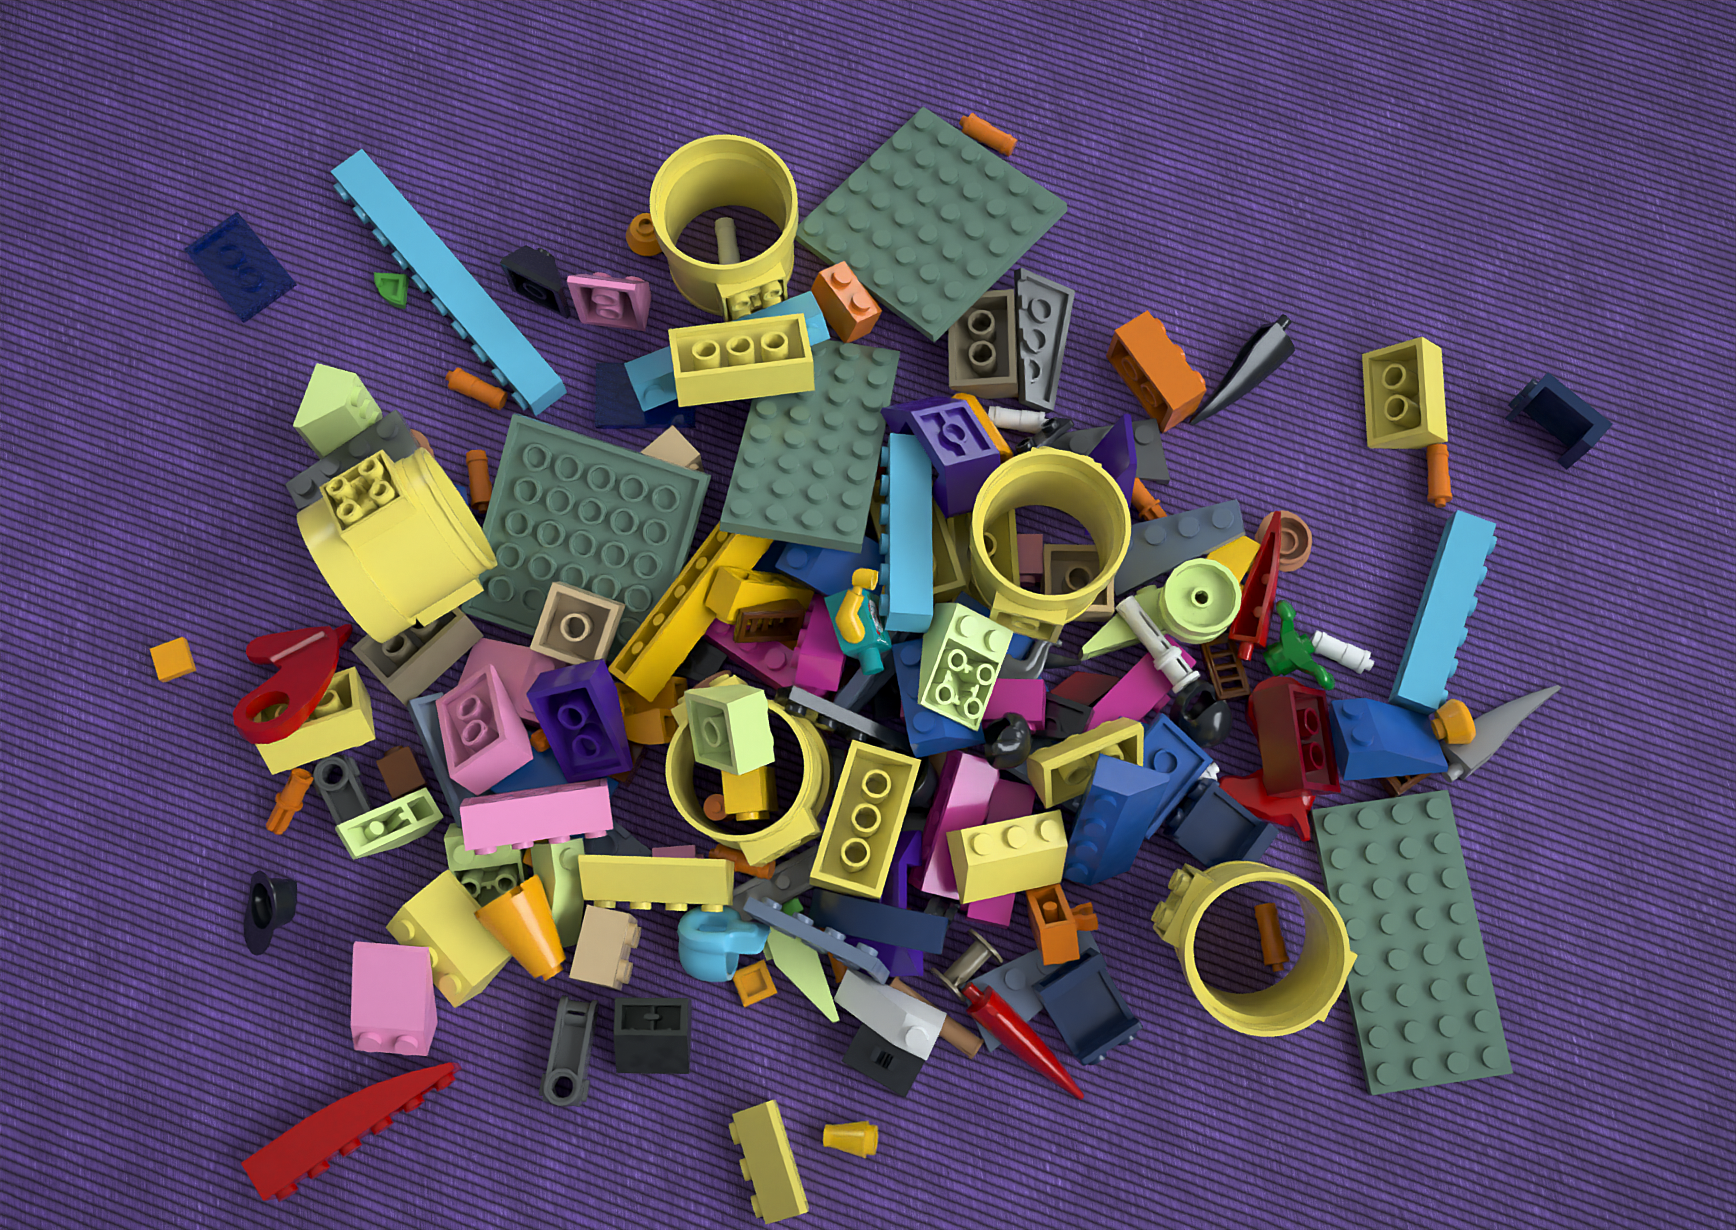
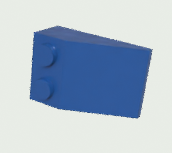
(827, 569)
(1382, 740)

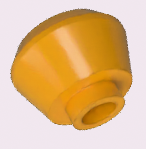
(641, 236)
(1453, 723)

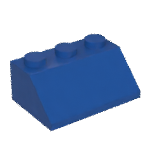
(926, 729)

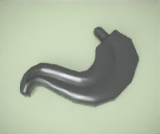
(1029, 668)

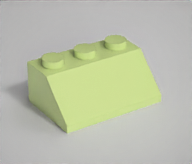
(334, 409)

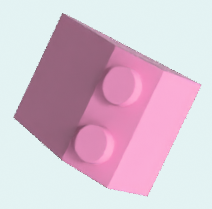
(611, 300)
(516, 668)
(482, 732)
(392, 999)

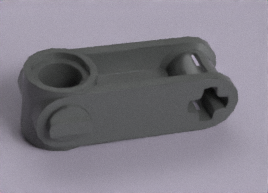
(348, 796)
(570, 1051)

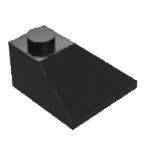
(537, 278)

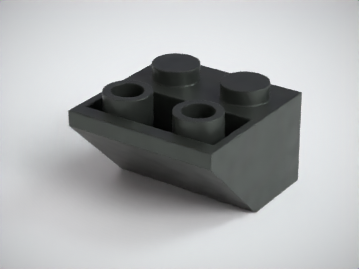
(652, 1035)

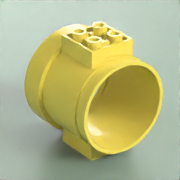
(717, 174)
(1062, 482)
(396, 542)
(795, 827)
(1296, 999)

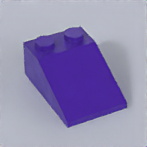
(1118, 456)
(582, 720)

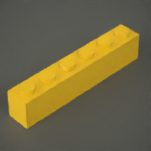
(681, 613)

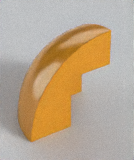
(651, 721)

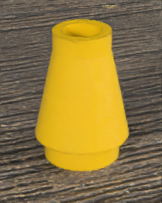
(854, 1138)

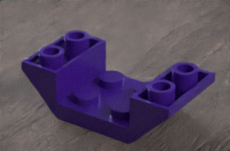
(954, 445)
(897, 959)

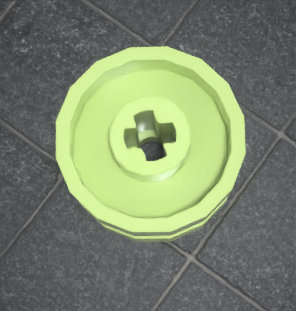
(1201, 581)

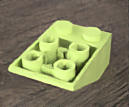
(960, 663)
(484, 875)

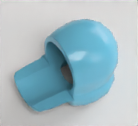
(713, 941)

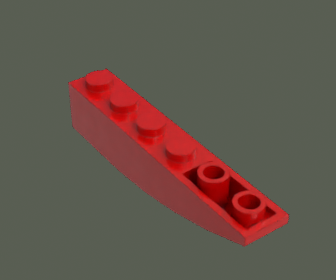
(338, 1130)

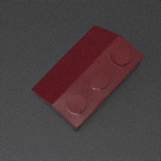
(1295, 741)

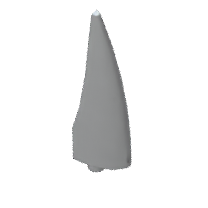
(1491, 732)

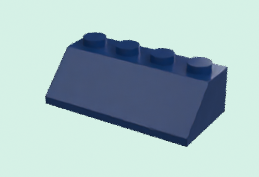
(1112, 819)

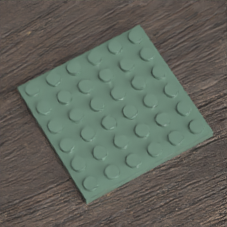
(930, 222)
(587, 519)

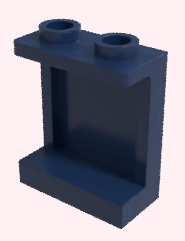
(1562, 415)
(1217, 827)
(1087, 1008)

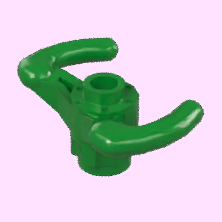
(1294, 651)

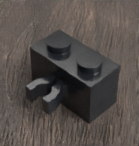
(883, 1061)

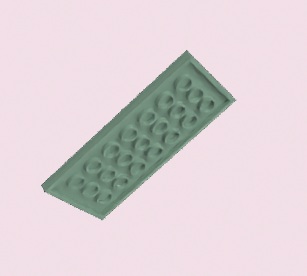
(815, 454)
(1421, 967)

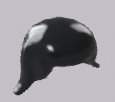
(1007, 741)

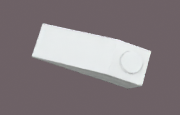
(891, 1013)

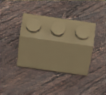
(985, 348)
(419, 653)

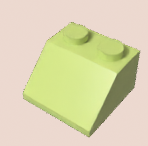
(730, 727)

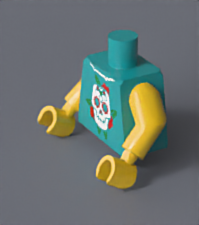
(858, 621)

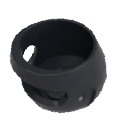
(1208, 720)

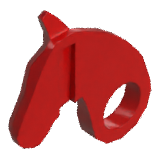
(305, 667)
(1250, 790)

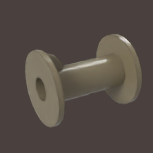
(967, 965)

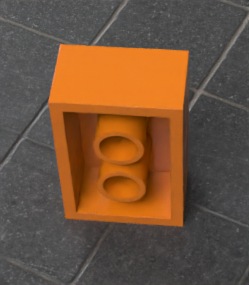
(1156, 371)

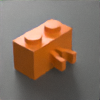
(845, 302)
(1056, 924)

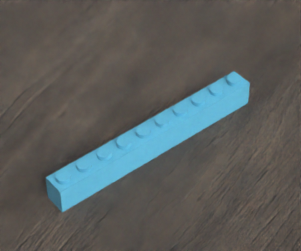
(449, 283)

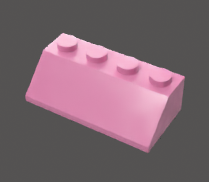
(536, 815)

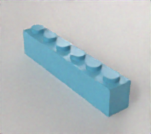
(654, 373)
(906, 536)
(1443, 613)

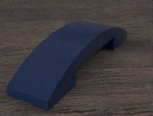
(878, 921)

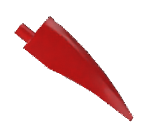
(1258, 597)
(1017, 1035)

